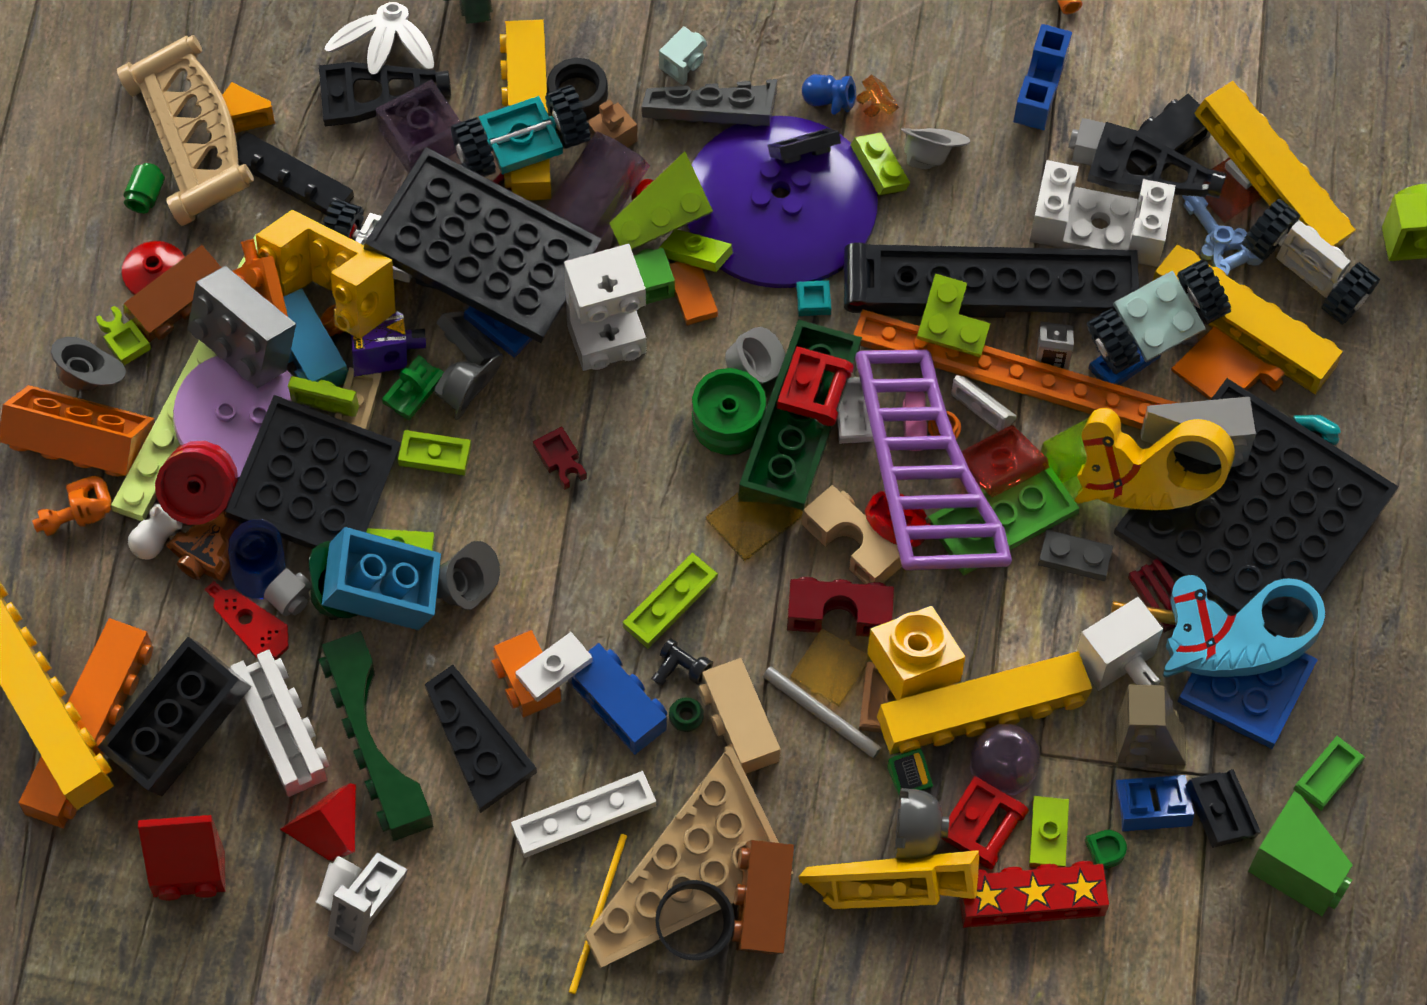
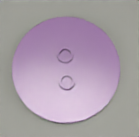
(224, 408)

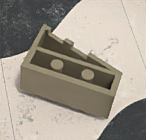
(1149, 728)

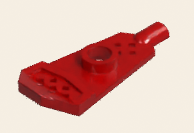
(259, 627)

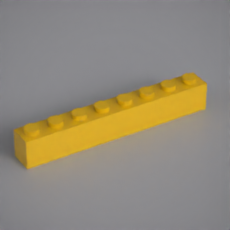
(45, 715)

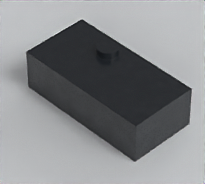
(174, 716)

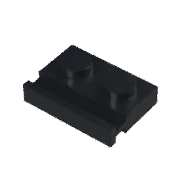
(1222, 808)

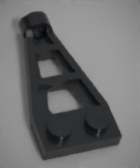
(338, 89)
(1113, 154)

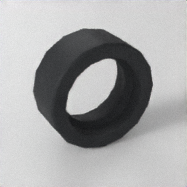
(586, 69)

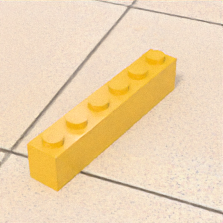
(526, 79)
(1269, 162)
(1265, 328)
(984, 702)

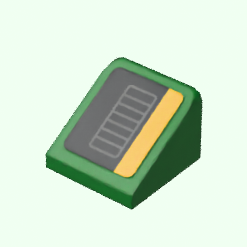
(910, 771)

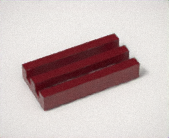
(1147, 572)

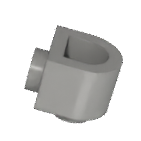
(288, 592)

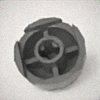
(919, 825)

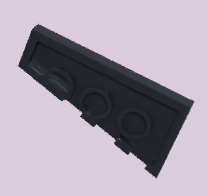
(482, 746)

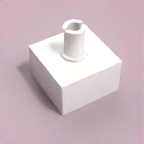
(1121, 646)

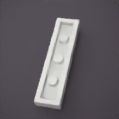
(583, 814)

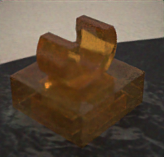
(879, 95)

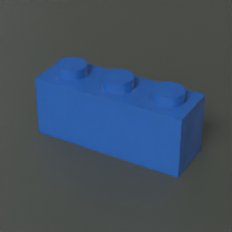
(620, 700)

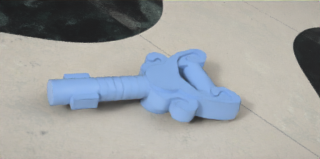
(1220, 238)

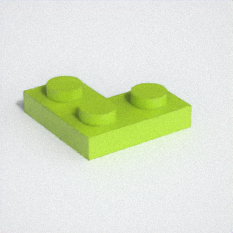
(944, 324)

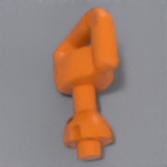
(81, 506)

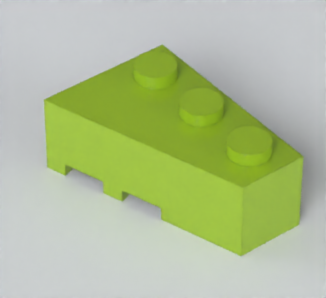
(663, 206)

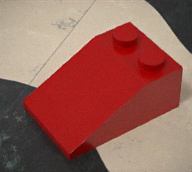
(183, 856)

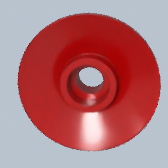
(135, 266)

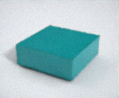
(813, 298)

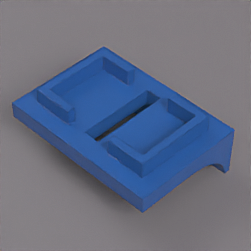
(1138, 808)

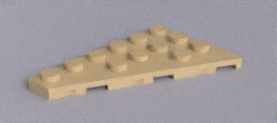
(695, 846)

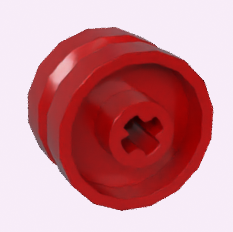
(200, 499)

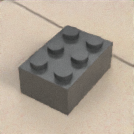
(241, 326)

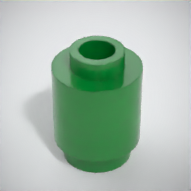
(143, 188)

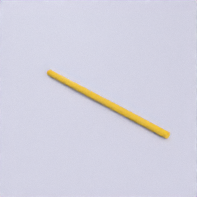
(599, 909)

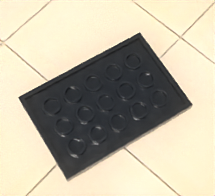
(480, 244)

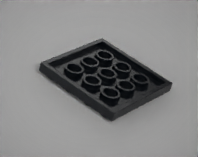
(311, 474)

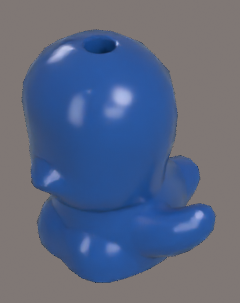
(826, 90)

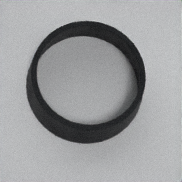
(727, 911)

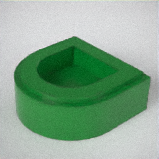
(1106, 848)

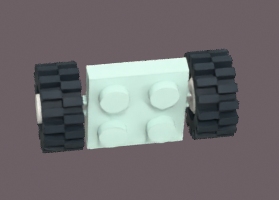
(1159, 316)

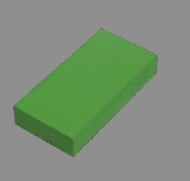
(1329, 773)

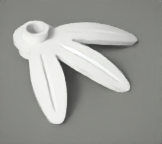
(390, 19)

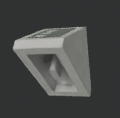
(1055, 344)

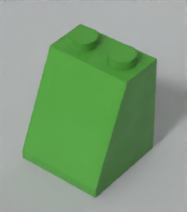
(1303, 859)

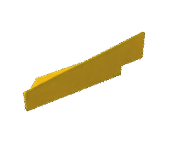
(895, 881)

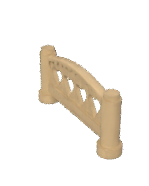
(153, 77)

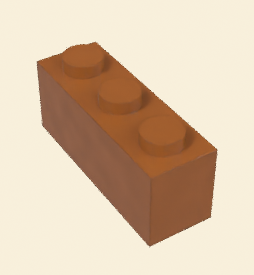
(169, 295)
(763, 897)

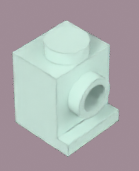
(682, 54)

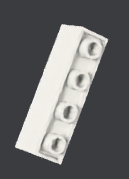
(280, 724)

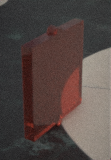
(1233, 197)

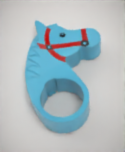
(1236, 645)

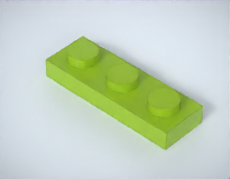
(670, 600)

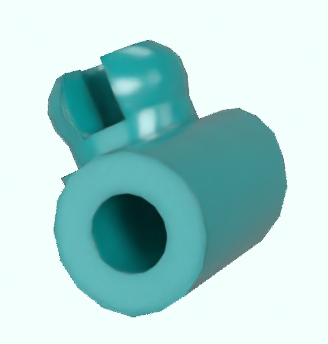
(1320, 424)

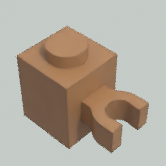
(615, 123)

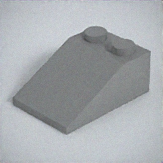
(1230, 414)

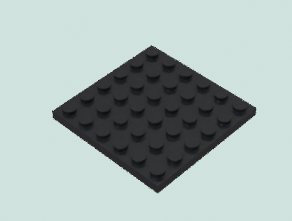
(1278, 516)

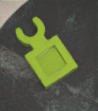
(123, 339)

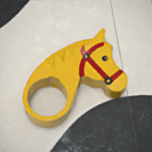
(1148, 478)

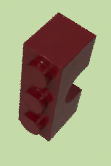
(813, 599)

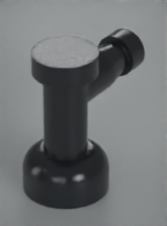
(673, 656)

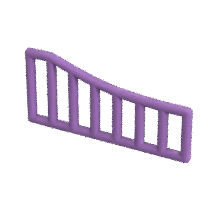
(947, 441)

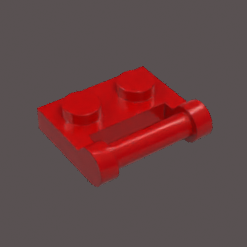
(804, 382)
(973, 815)

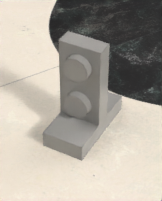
(360, 904)

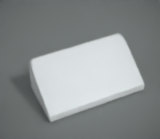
(982, 403)

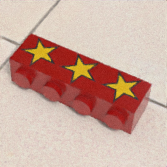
(1037, 895)

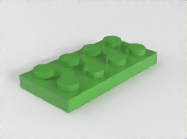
(1022, 510)

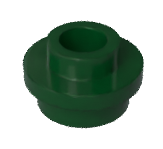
(686, 705)

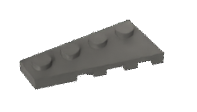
(713, 104)

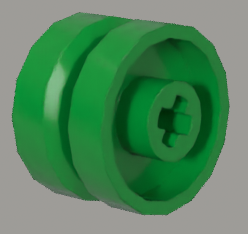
(728, 410)

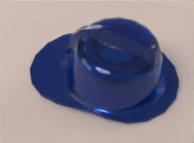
(255, 557)

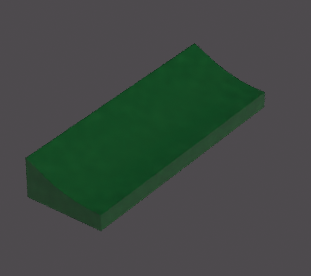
(791, 444)

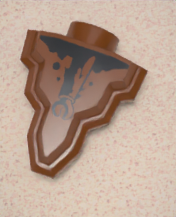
(205, 548)

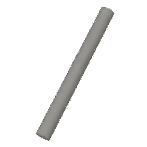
(822, 712)

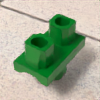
(412, 388)

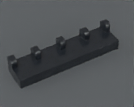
(290, 174)

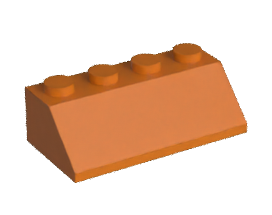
(73, 430)

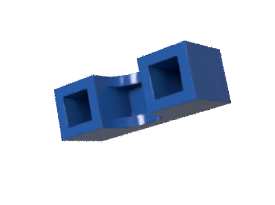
(1043, 77)

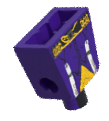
(385, 346)

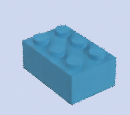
(381, 578)

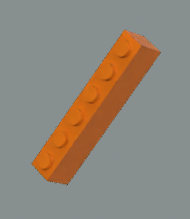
(99, 701)

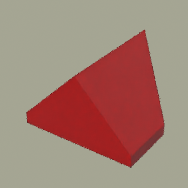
(328, 824)

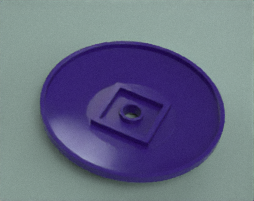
(789, 236)

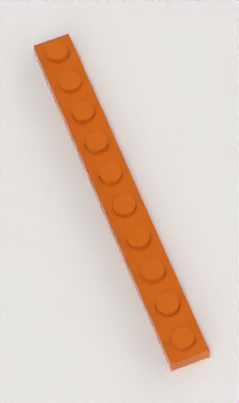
(1012, 371)

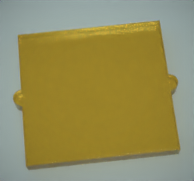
(830, 667)

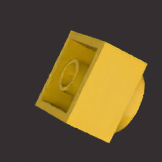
(915, 653)

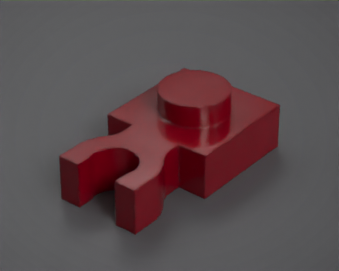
(559, 454)

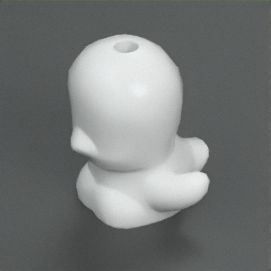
(150, 535)

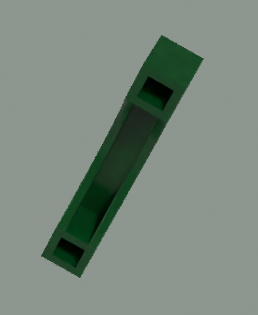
(400, 797)

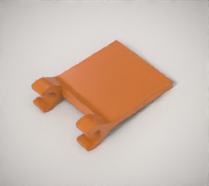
(1220, 358)

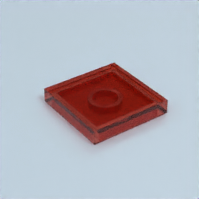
(1004, 460)

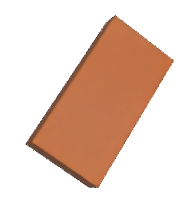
(693, 293)

